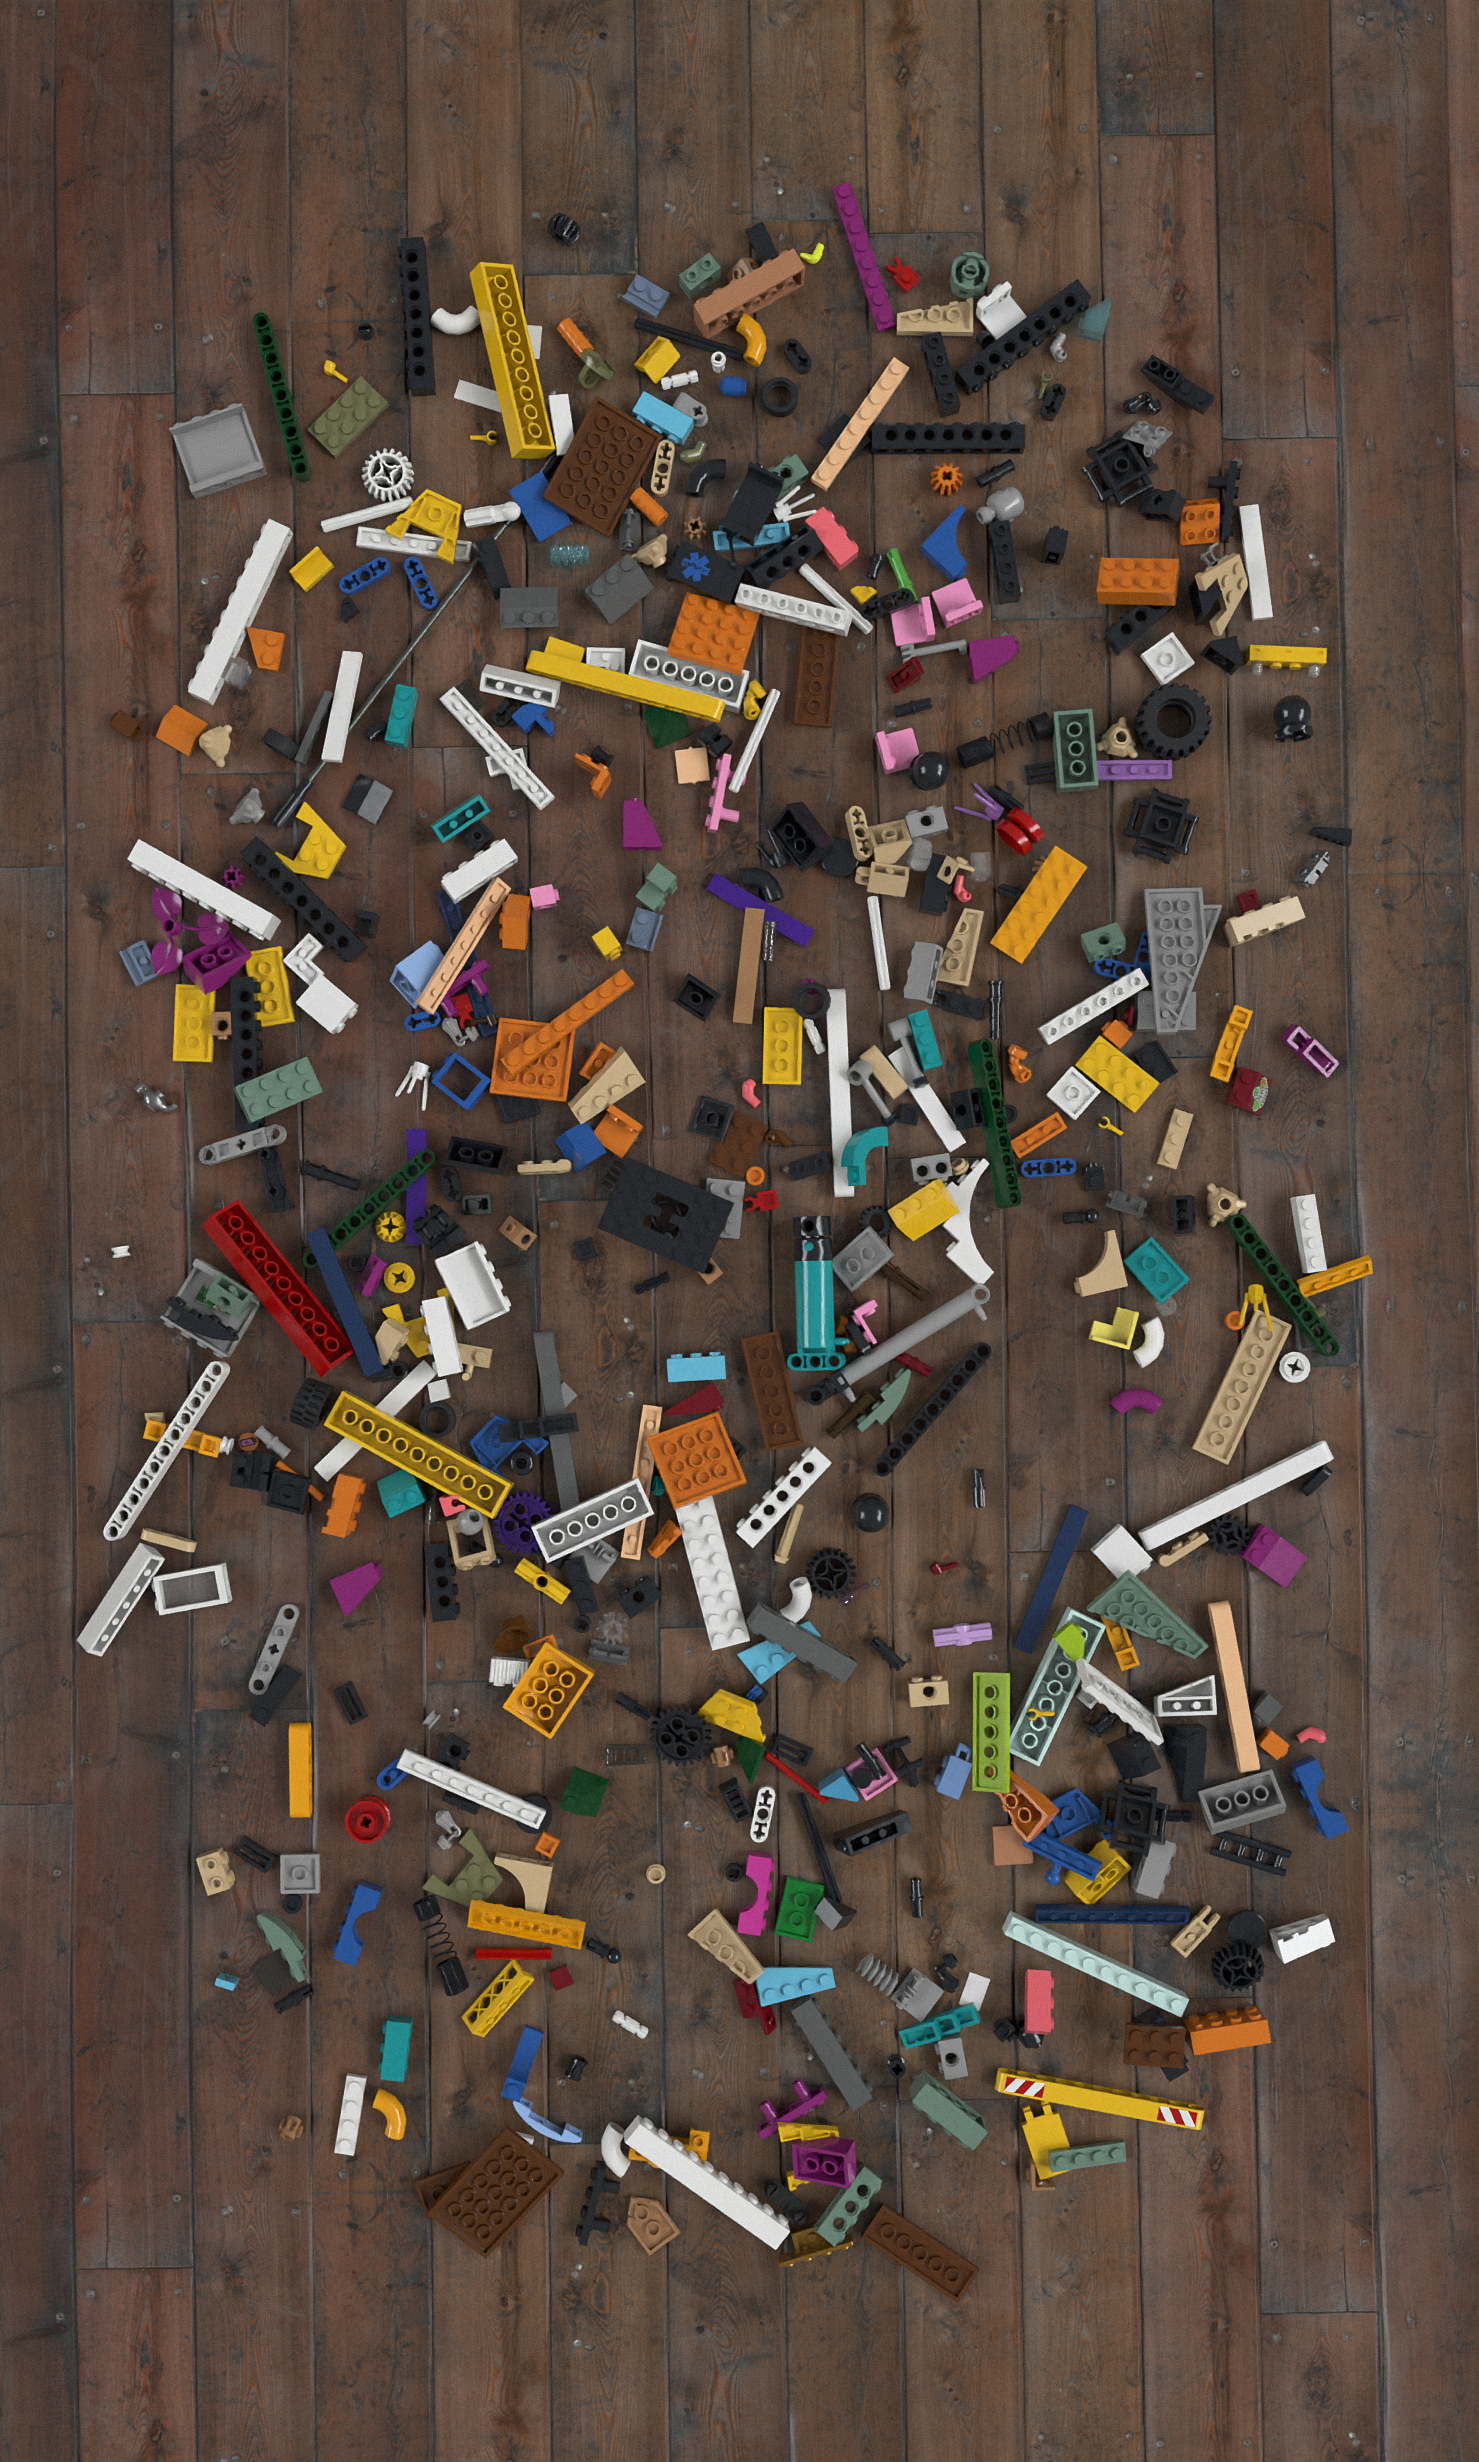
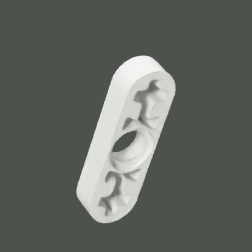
(770, 1800)

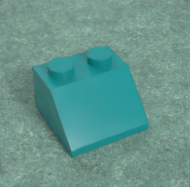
(400, 1492)

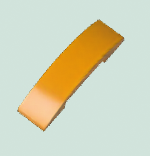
(1229, 1043)
(197, 1441)
(1120, 1644)

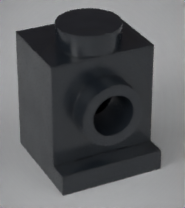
(486, 837)

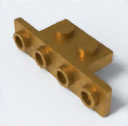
(809, 2245)

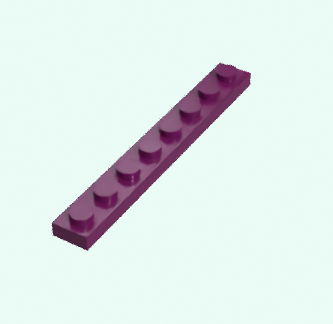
(863, 257)

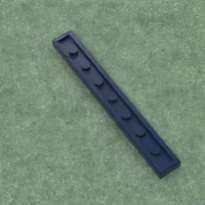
(454, 922)
(345, 1301)
(1050, 1579)
(1111, 1914)

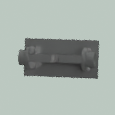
(629, 531)
(1317, 861)
(1118, 1201)
(608, 1653)

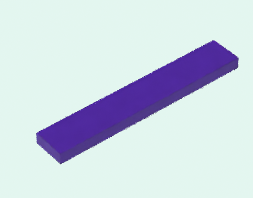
(741, 899)
(417, 1192)

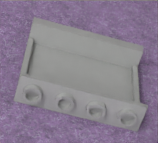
(218, 450)
(206, 1273)

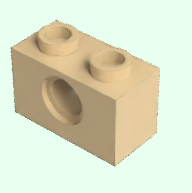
(937, 1697)

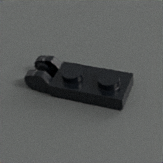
(959, 1004)

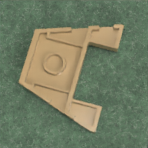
(1232, 581)

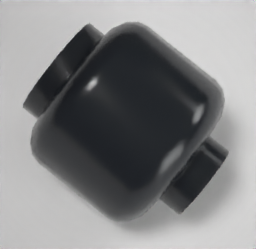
(523, 1469)
(1027, 2039)

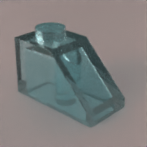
(1094, 321)

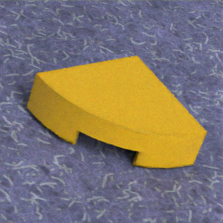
(863, 593)

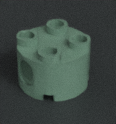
(969, 275)

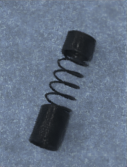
(982, 750)
(449, 1970)

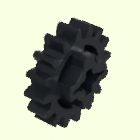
(1231, 1528)

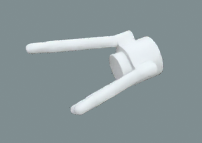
(783, 510)
(416, 1071)

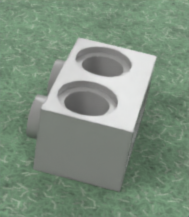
(930, 1164)

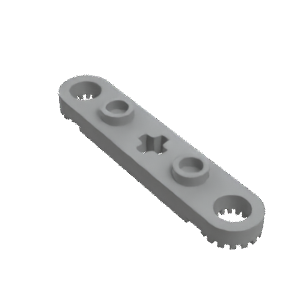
(254, 1140)
(268, 1661)

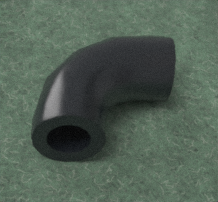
(702, 475)
(764, 881)

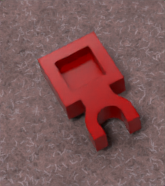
(904, 276)
(464, 1007)
(766, 1201)

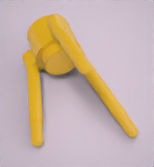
(1256, 1295)

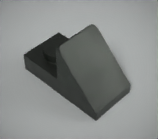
(477, 1204)

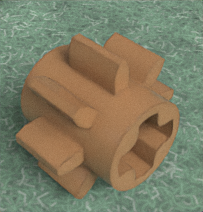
(691, 525)
(722, 1755)
(290, 2128)

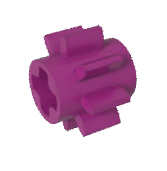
(229, 881)

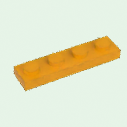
(1335, 1276)

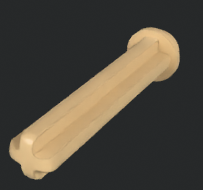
(789, 1533)

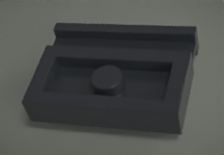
(1155, 1062)

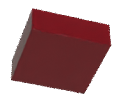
(1248, 901)
(561, 1977)

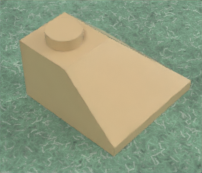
(889, 841)

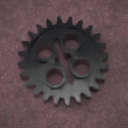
(670, 1748)

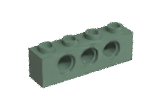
(794, 468)
(836, 2233)

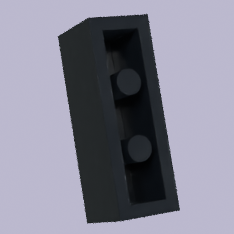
(934, 888)

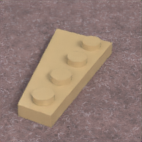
(961, 949)

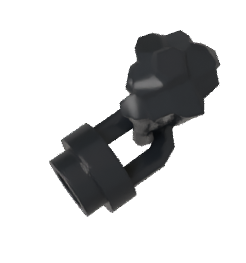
(1132, 405)
(950, 1982)

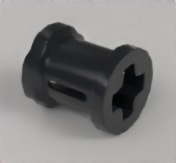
(598, 751)
(892, 2061)
(576, 2067)

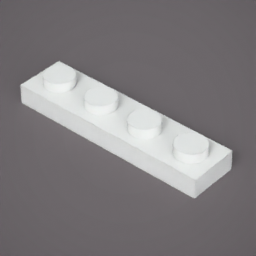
(350, 2114)

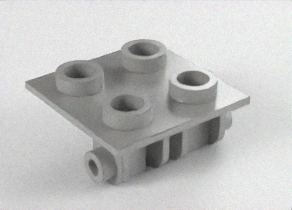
(1149, 435)
(598, 1558)
(917, 1994)

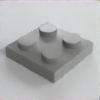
(300, 1873)

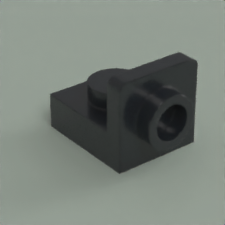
(1094, 1177)

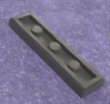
(314, 728)

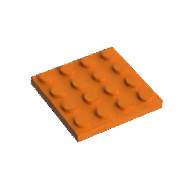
(713, 634)
(541, 1079)
(696, 1460)

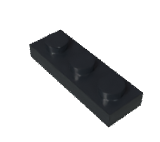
(581, 1585)

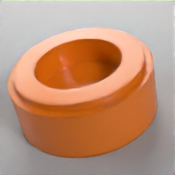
(755, 1175)
(1232, 1320)

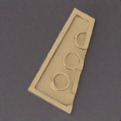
(951, 320)
(723, 1942)

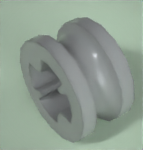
(431, 1719)

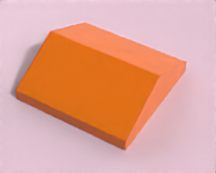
(181, 730)

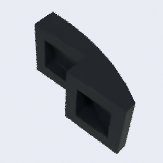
(761, 242)

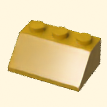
(924, 1210)
(1110, 1872)

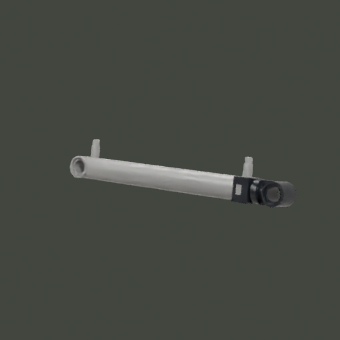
(897, 1344)

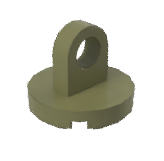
(594, 367)

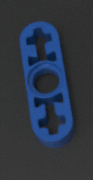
(366, 568)
(420, 569)
(1062, 1161)

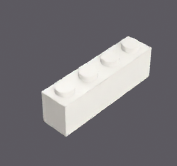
(520, 685)
(479, 871)
(1308, 1233)
(442, 1336)

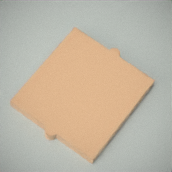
(692, 765)

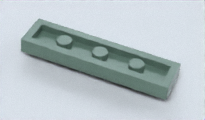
(1087, 2155)

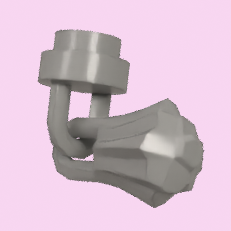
(451, 1027)
(445, 1820)

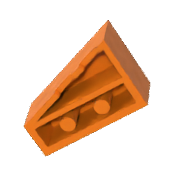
(344, 1505)

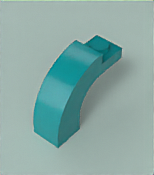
(857, 1150)

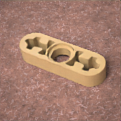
(655, 480)
(861, 825)
(168, 1540)

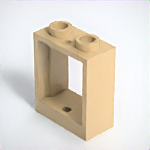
(481, 1558)

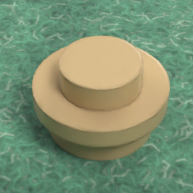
(959, 1166)
(655, 1873)

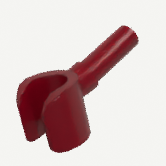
(937, 1569)

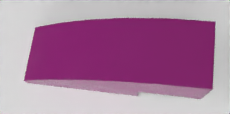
(1309, 1050)

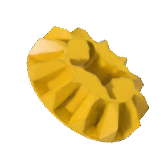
(396, 1233)
(390, 1279)

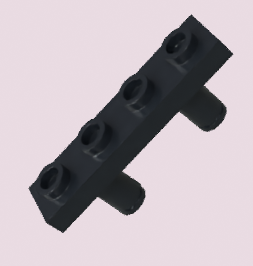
(1228, 484)
(274, 1179)
(592, 2194)

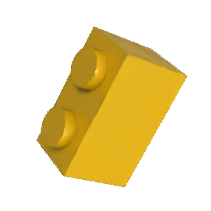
(607, 944)

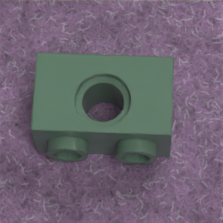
(699, 276)
(1110, 934)
(229, 1295)

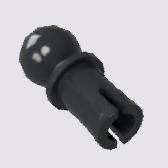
(1090, 1216)
(477, 1548)
(613, 1955)

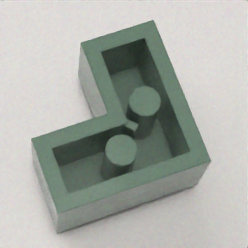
(658, 886)

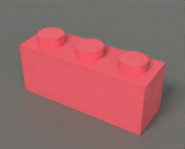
(833, 538)
(1038, 2002)

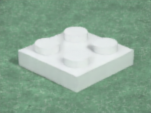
(1167, 659)
(1073, 1093)

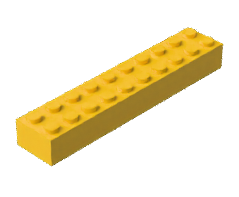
(512, 361)
(418, 1454)

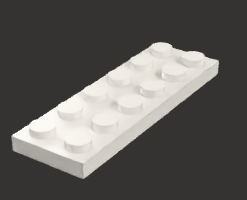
(1119, 1701)

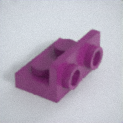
(371, 1275)

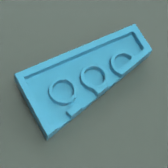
(767, 1658)
(792, 1982)

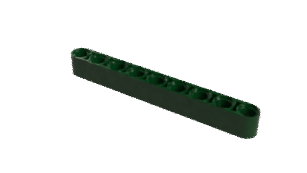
(278, 389)
(996, 1131)
(379, 1205)
(1290, 1290)

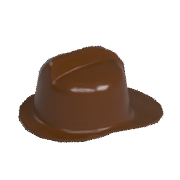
(513, 1635)

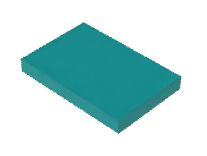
(1156, 1270)

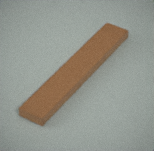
(748, 965)

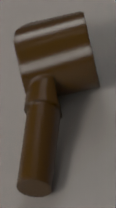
(490, 1019)

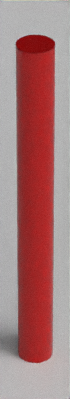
(795, 1777)

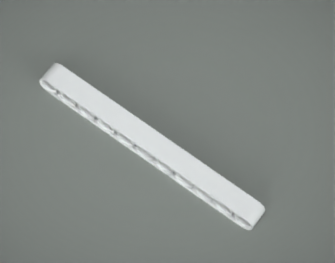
(839, 1088)
(158, 1455)
(1235, 1495)

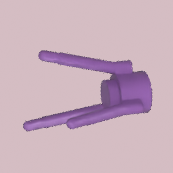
(993, 807)

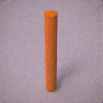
(313, 1491)

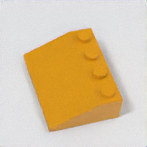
(549, 1689)

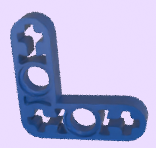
(1145, 967)

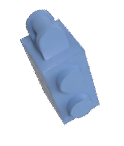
(954, 1772)

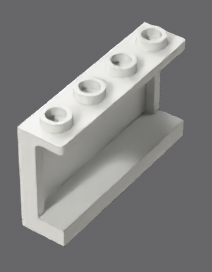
(473, 1285)

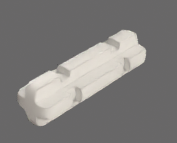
(679, 379)
(814, 1036)
(630, 2024)

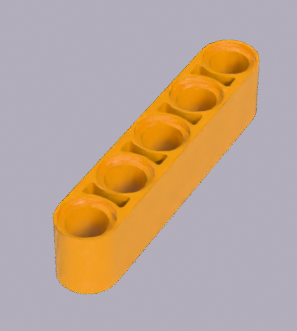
(300, 1769)

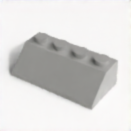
(1242, 1802)

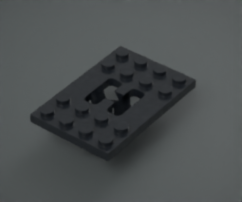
(697, 1229)

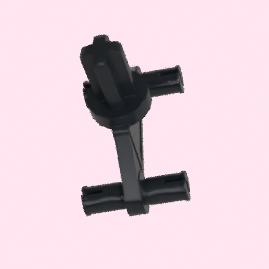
(907, 1769)

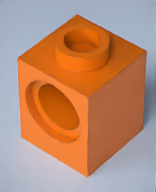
(1273, 1744)

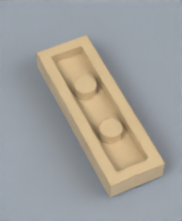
(1175, 1139)

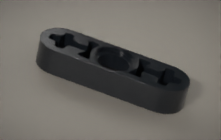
(902, 605)

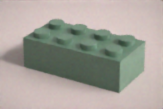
(1074, 751)
(277, 1090)
(948, 2110)

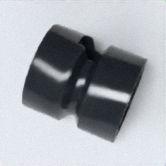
(709, 737)

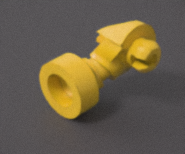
(751, 708)

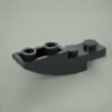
(1175, 386)
(207, 1326)

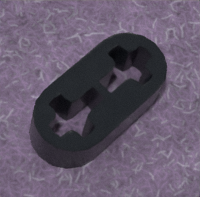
(800, 353)
(1056, 403)
(502, 708)
(447, 1185)
(858, 1338)
(1315, 1480)

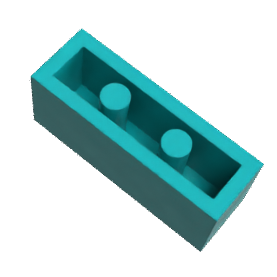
(401, 716)
(460, 818)
(924, 1040)
(395, 2048)

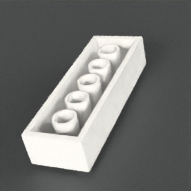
(653, 664)
(592, 1519)

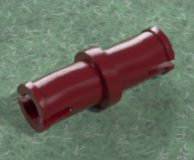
(914, 1364)

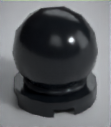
(1292, 718)
(929, 770)
(870, 1512)

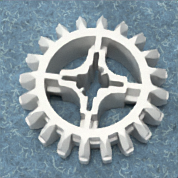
(372, 482)

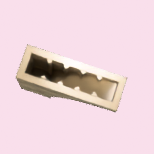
(1107, 1273)
(533, 1876)

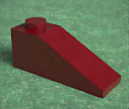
(699, 1402)

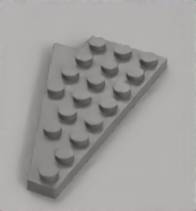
(1177, 942)

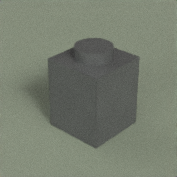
(1265, 1708)

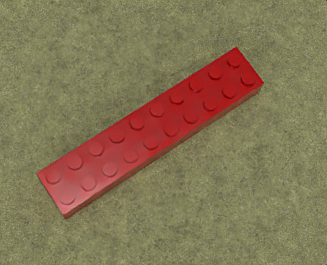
(279, 1287)

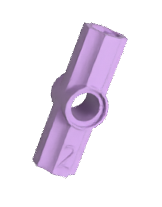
(962, 1634)

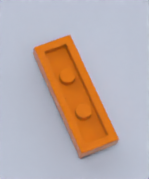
(1038, 1135)

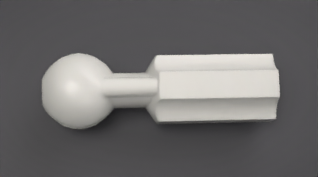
(491, 514)

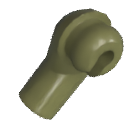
(693, 455)

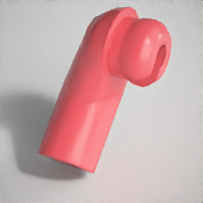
(958, 890)
(748, 1093)
(1313, 1733)

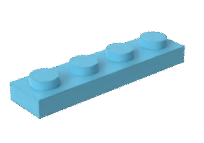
(769, 536)

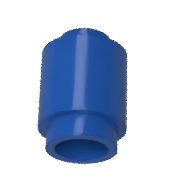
(732, 386)

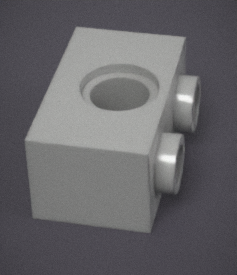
(936, 817)
(956, 2066)

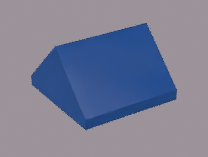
(580, 1146)

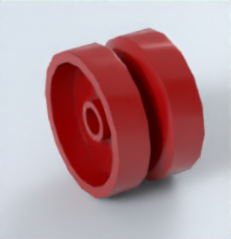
(1019, 831)
(367, 1830)

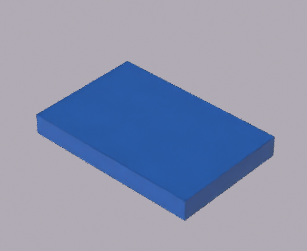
(539, 514)

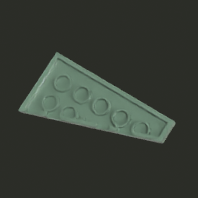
(1142, 1611)

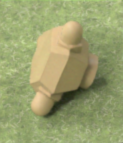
(652, 552)
(1118, 740)
(216, 743)
(1222, 1204)

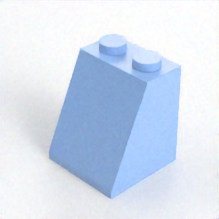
(415, 972)

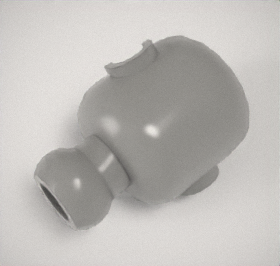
(1001, 506)

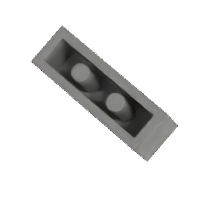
(923, 972)
(1154, 1868)

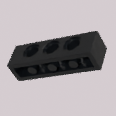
(940, 374)
(773, 558)
(1004, 562)
(1119, 641)
(440, 1611)

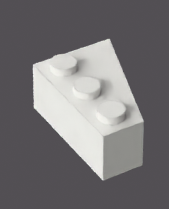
(1189, 1699)
(1301, 1937)

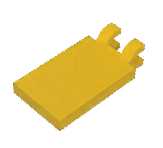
(1044, 2134)

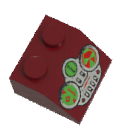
(1248, 1091)

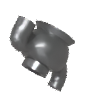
(154, 1099)

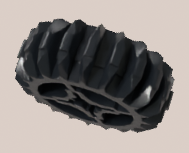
(839, 1571)
(1239, 1973)

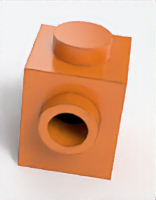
(1116, 1033)

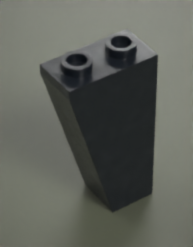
(872, 1833)

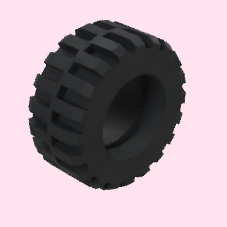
(1190, 704)

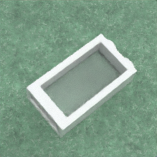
(191, 1588)

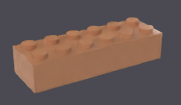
(749, 293)

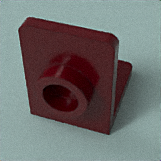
(1128, 1015)

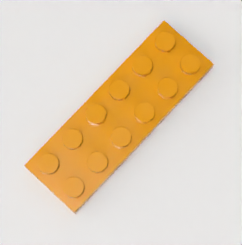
(1038, 904)
(526, 1924)

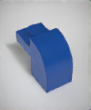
(531, 715)

